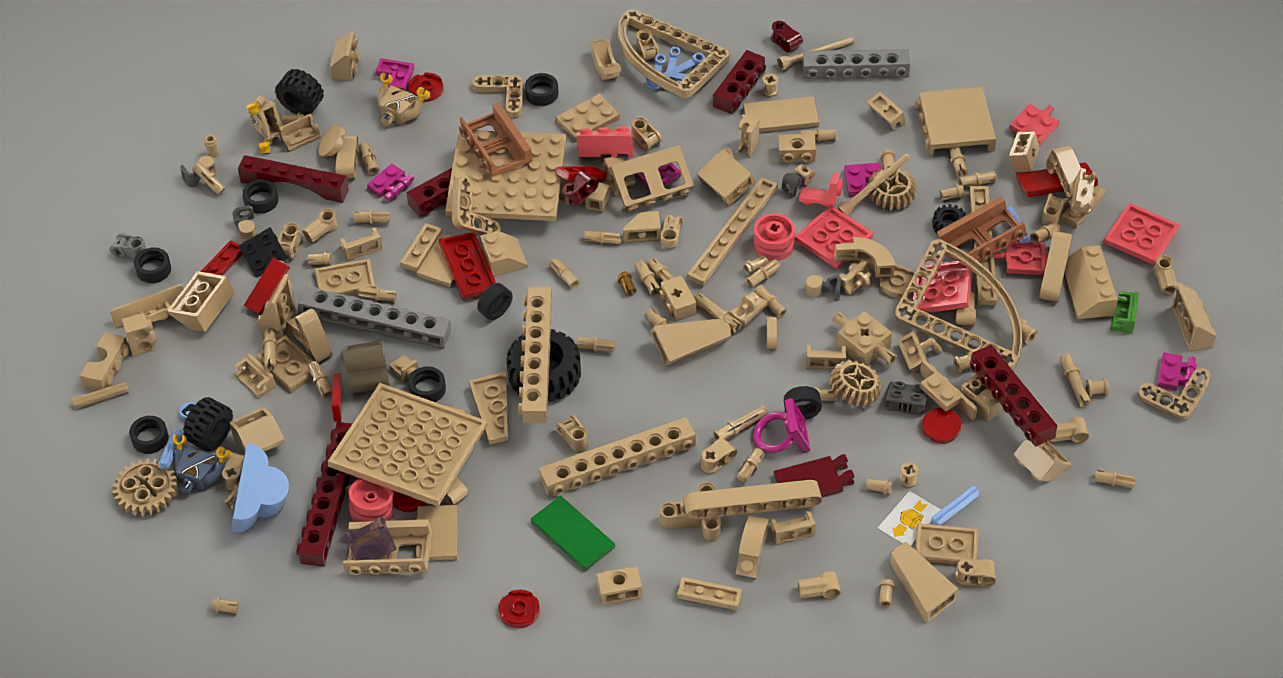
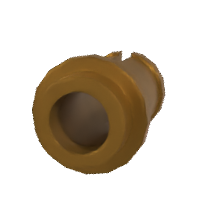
(624, 279)

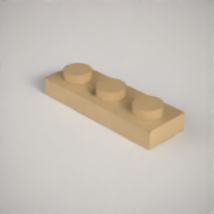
(1076, 219)
(420, 247)
(709, 593)

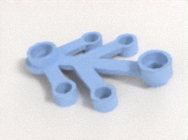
(672, 71)

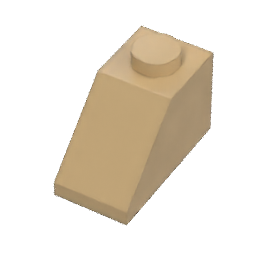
(643, 227)

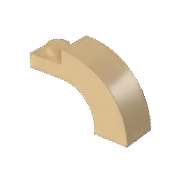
(604, 59)
(871, 251)
(751, 546)

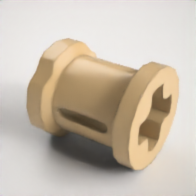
(770, 82)
(1028, 333)
(962, 363)
(1097, 387)
(905, 471)

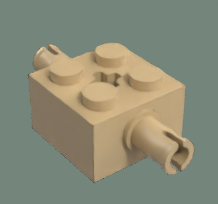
(864, 338)

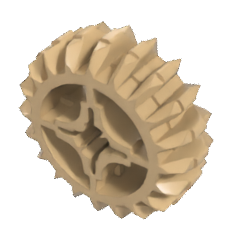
(895, 191)
(855, 383)

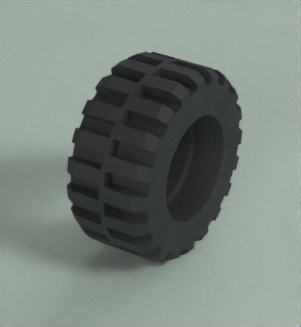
(562, 378)

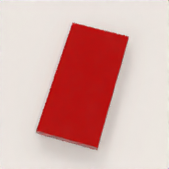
(1042, 182)
(467, 264)

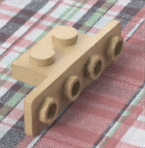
(153, 306)
(944, 392)

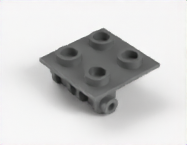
(906, 394)

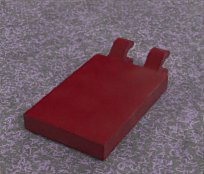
(821, 470)

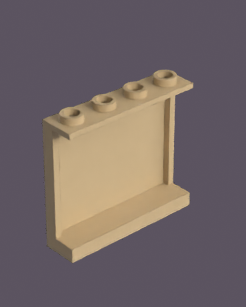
(955, 119)

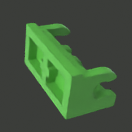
(1125, 312)

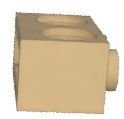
(139, 334)

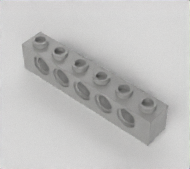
(856, 63)

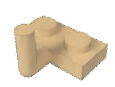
(914, 350)

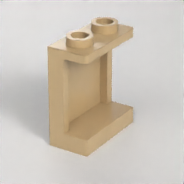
(726, 177)

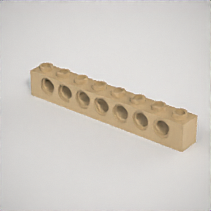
(537, 355)
(631, 453)

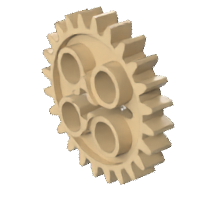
(131, 494)

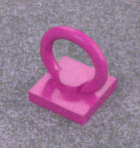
(795, 426)

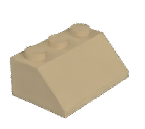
(201, 301)
(1192, 318)

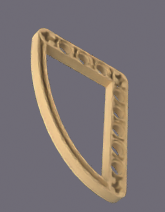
(686, 88)
(920, 290)

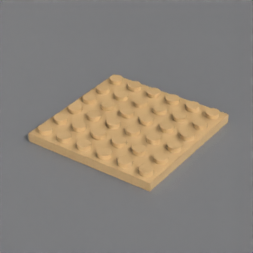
(521, 193)
(408, 444)

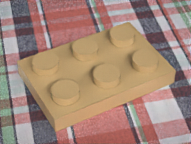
(589, 114)

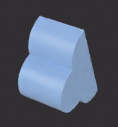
(260, 490)

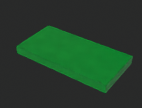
(573, 533)

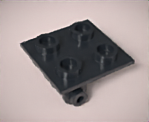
(261, 250)

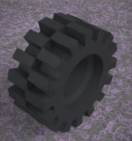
(946, 213)

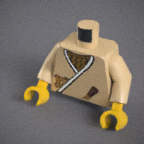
(397, 104)
(265, 121)

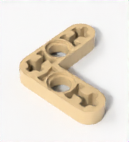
(506, 87)
(468, 217)
(1182, 401)

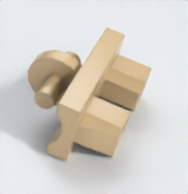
(857, 277)
(748, 308)

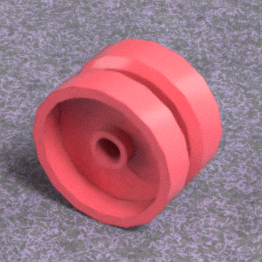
(774, 236)
(369, 501)

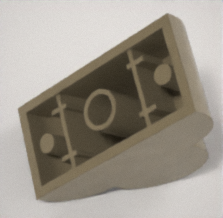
(366, 366)

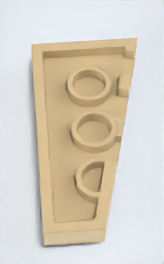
(491, 402)

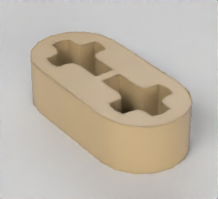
(771, 332)

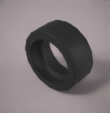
(540, 79)
(260, 185)
(150, 254)
(494, 301)
(427, 373)
(805, 393)
(151, 446)

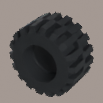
(299, 92)
(208, 424)

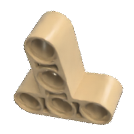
(309, 331)
(679, 518)

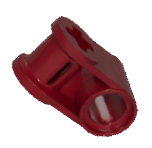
(785, 36)
(580, 186)

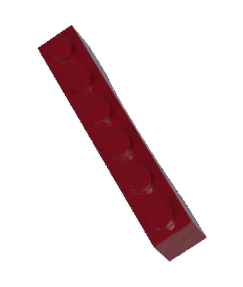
(325, 184)

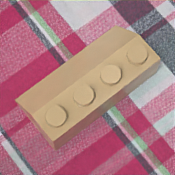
(1090, 283)

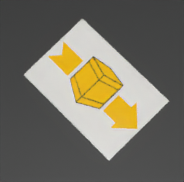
(903, 520)

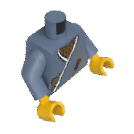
(195, 467)

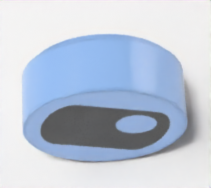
(185, 409)

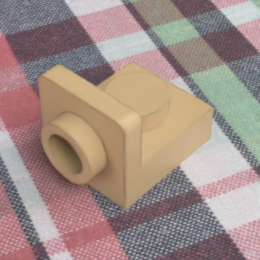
(403, 367)

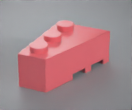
(605, 142)

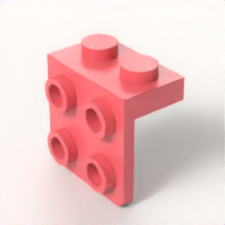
(824, 197)

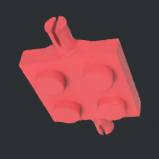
(1035, 120)
(1024, 258)

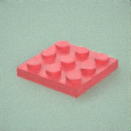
(830, 229)
(1141, 234)
(948, 288)

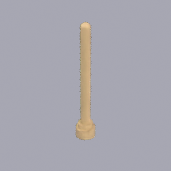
(785, 62)
(847, 207)

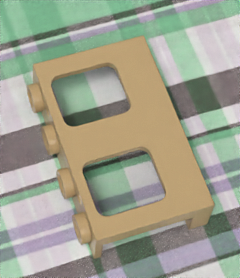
(649, 166)
(403, 533)

